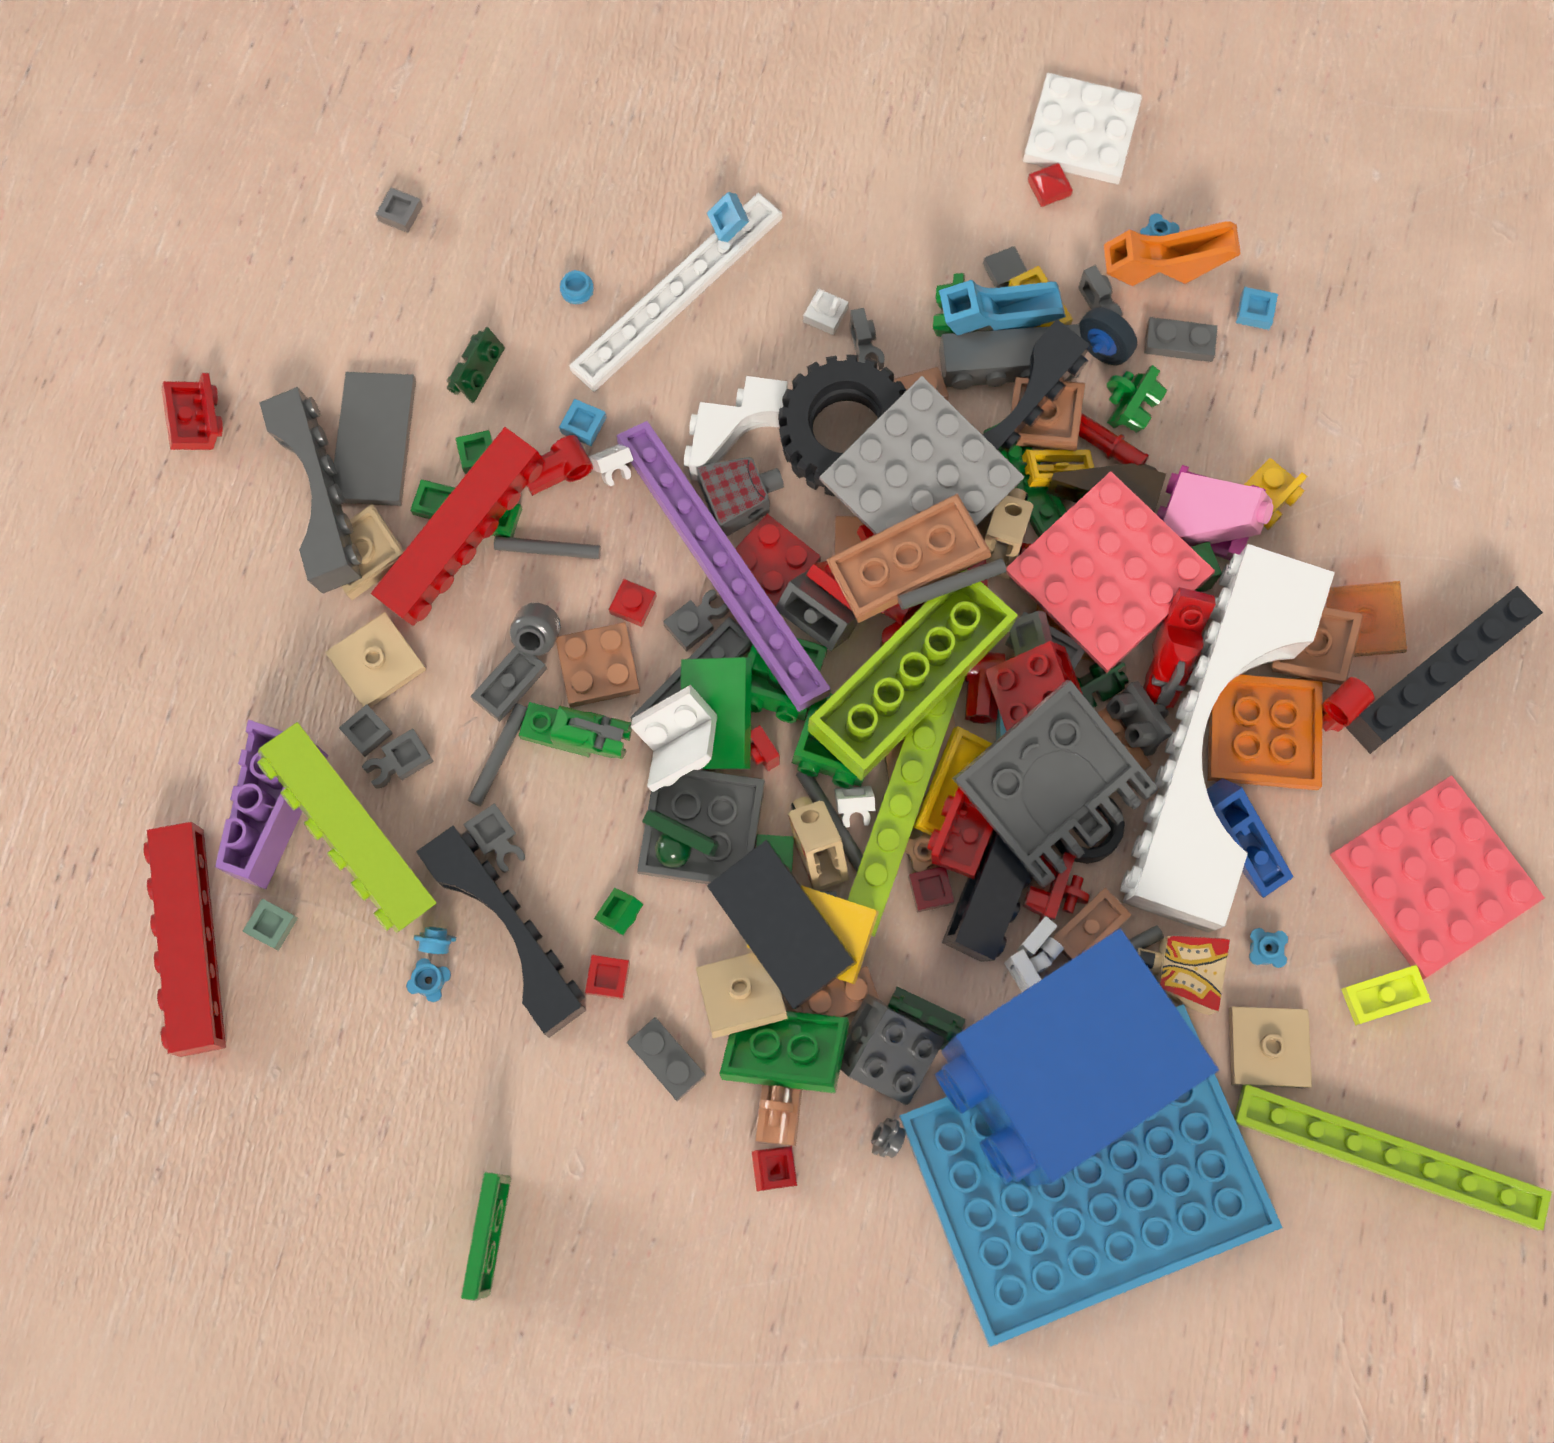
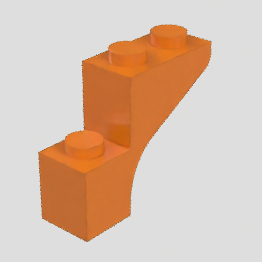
(1179, 255)

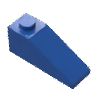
(1263, 863)

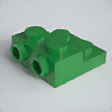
(767, 691)
(816, 758)

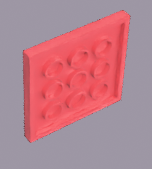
(1108, 571)
(1437, 877)

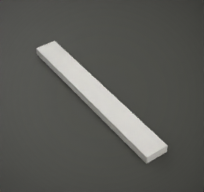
(671, 296)

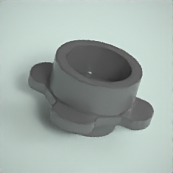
(888, 1138)

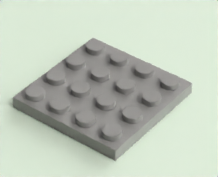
(917, 459)

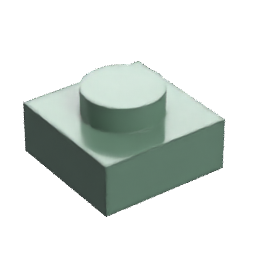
(270, 924)

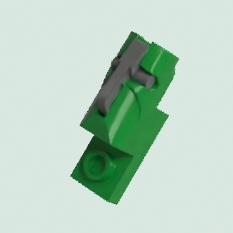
(575, 731)

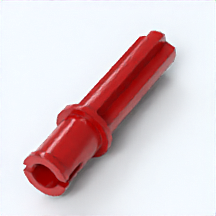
(1110, 443)

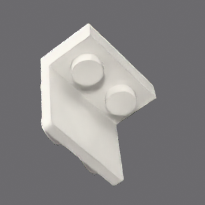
(679, 734)

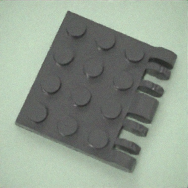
(1051, 778)

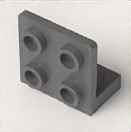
(888, 1050)

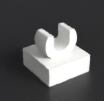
(825, 311)
(611, 459)
(855, 800)
(1041, 941)
(1026, 970)

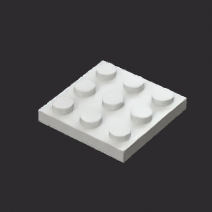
(1082, 128)

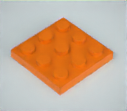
(1267, 733)

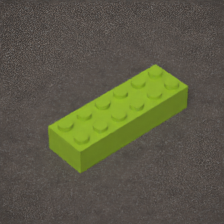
(910, 676)

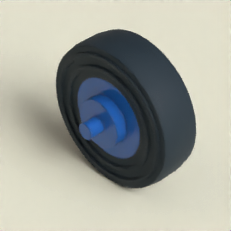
(1109, 336)

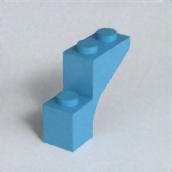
(1003, 308)

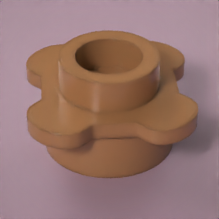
(919, 861)

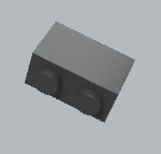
(816, 612)

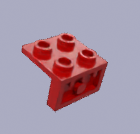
(1029, 679)

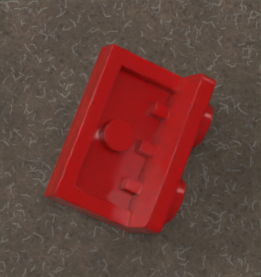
(191, 414)
(962, 837)

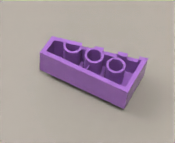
(259, 817)

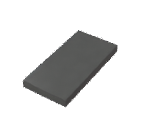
(374, 437)

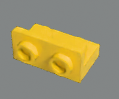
(1279, 487)

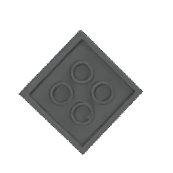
(714, 805)

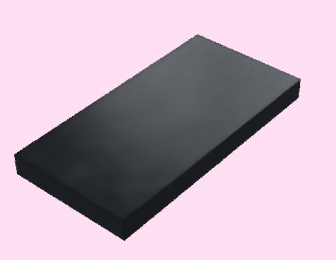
(781, 924)

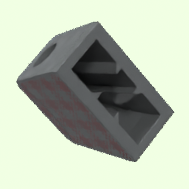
(737, 492)

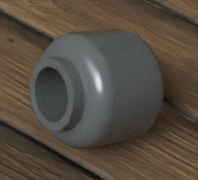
(535, 629)

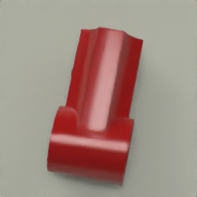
(564, 461)
(980, 701)
(1346, 704)

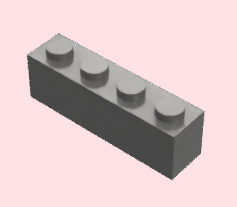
(989, 356)

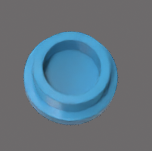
(576, 287)

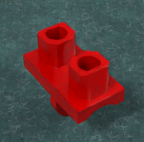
(1048, 903)

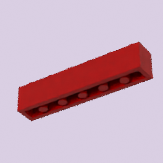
(459, 527)
(184, 940)

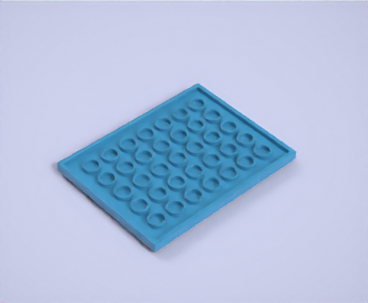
(1115, 1222)

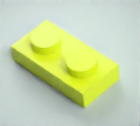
(1386, 995)

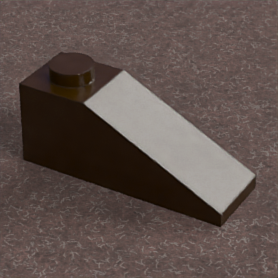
(1141, 479)

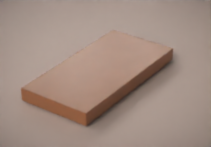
(908, 556)

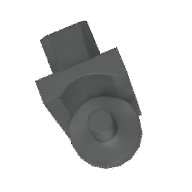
(1141, 717)

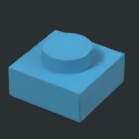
(727, 217)
(1256, 308)
(583, 422)

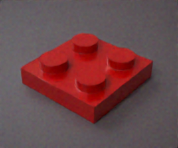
(775, 556)

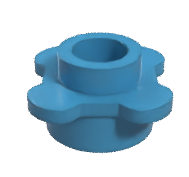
(1156, 223)
(434, 940)
(1258, 953)
(421, 972)

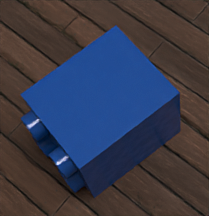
(1073, 1063)

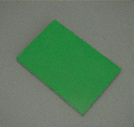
(727, 690)
(789, 1053)
(486, 1236)

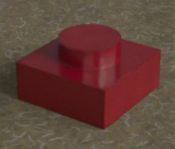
(931, 889)

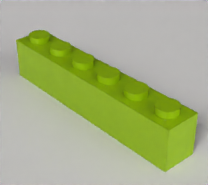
(345, 827)

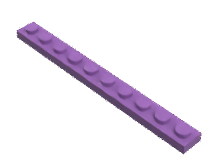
(725, 568)

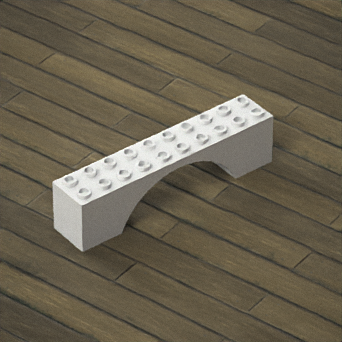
(1185, 857)

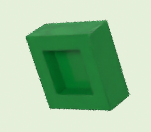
(472, 447)
(618, 911)

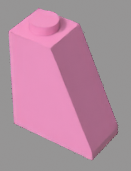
(1216, 510)

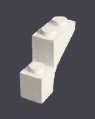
(720, 426)

